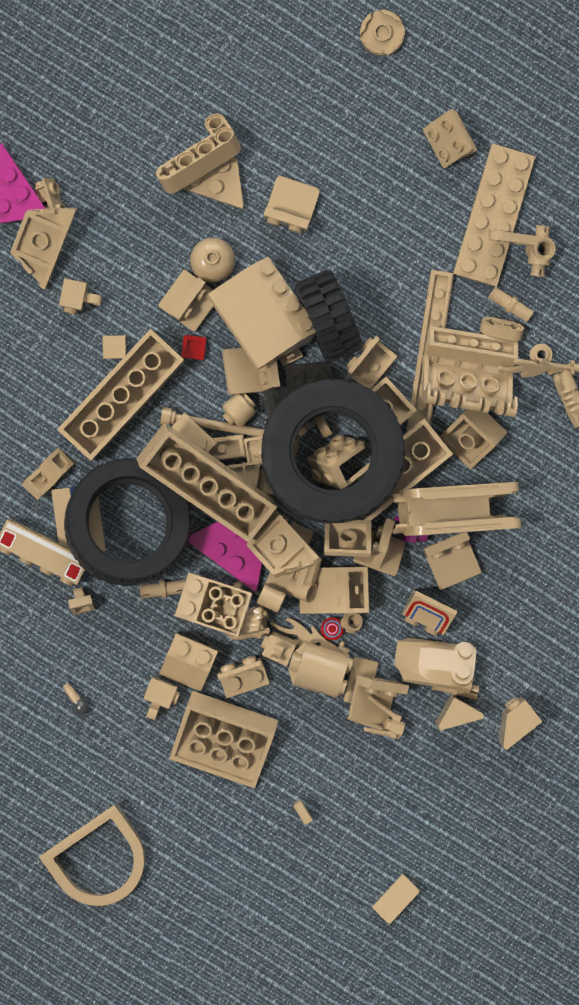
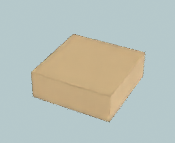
(114, 347)
(302, 811)

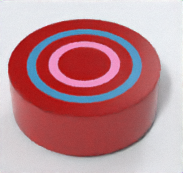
(331, 628)

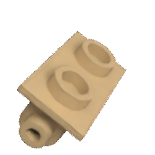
(48, 192)

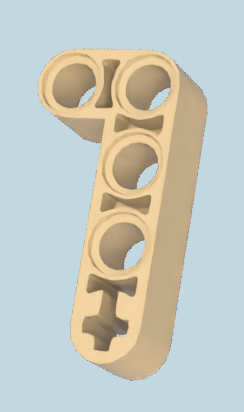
(201, 157)
(276, 588)

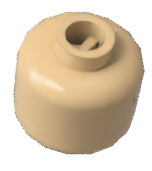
(239, 409)

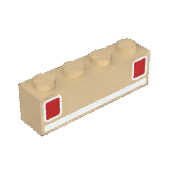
(40, 550)

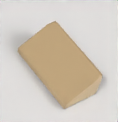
(359, 667)
(396, 898)

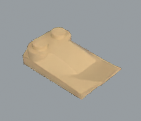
(436, 663)

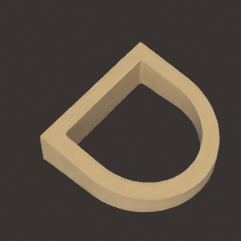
(69, 887)

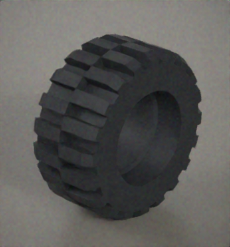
(330, 315)

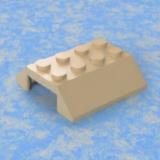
(465, 371)

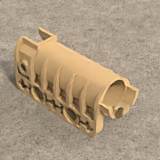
(452, 509)

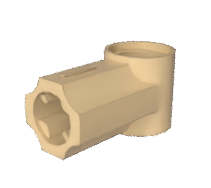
(303, 583)

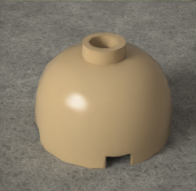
(212, 260)

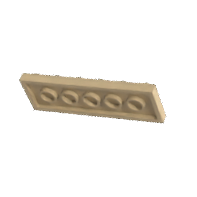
(493, 209)

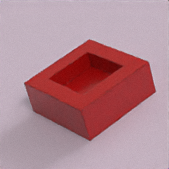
(193, 347)

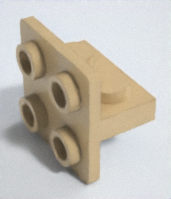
(449, 138)
(187, 300)
(385, 550)

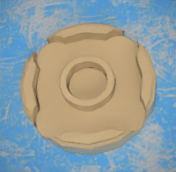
(382, 33)

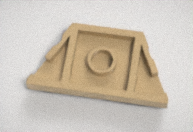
(220, 184)
(41, 240)
(281, 547)

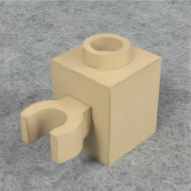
(75, 295)
(278, 648)
(160, 694)

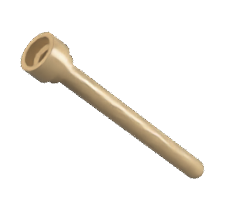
(169, 417)

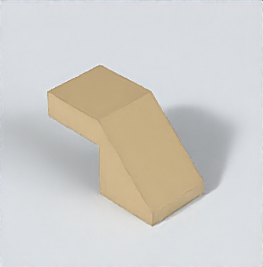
(48, 474)

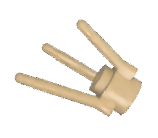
(391, 727)

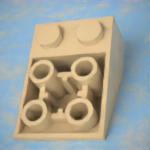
(339, 591)
(213, 604)

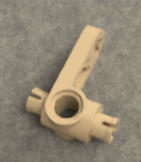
(531, 242)

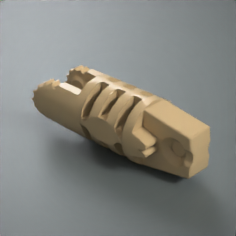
(569, 395)

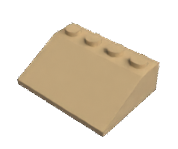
(263, 313)
(223, 739)

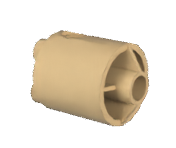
(319, 669)

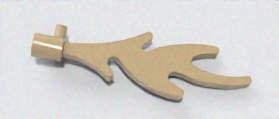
(531, 368)
(304, 636)

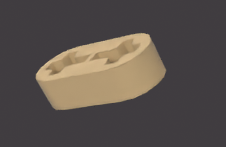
(501, 329)

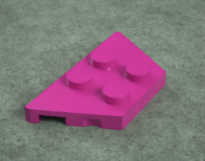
(15, 191)
(229, 552)

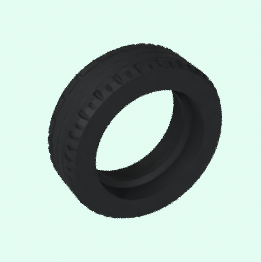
(95, 560)

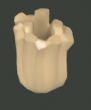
(254, 624)

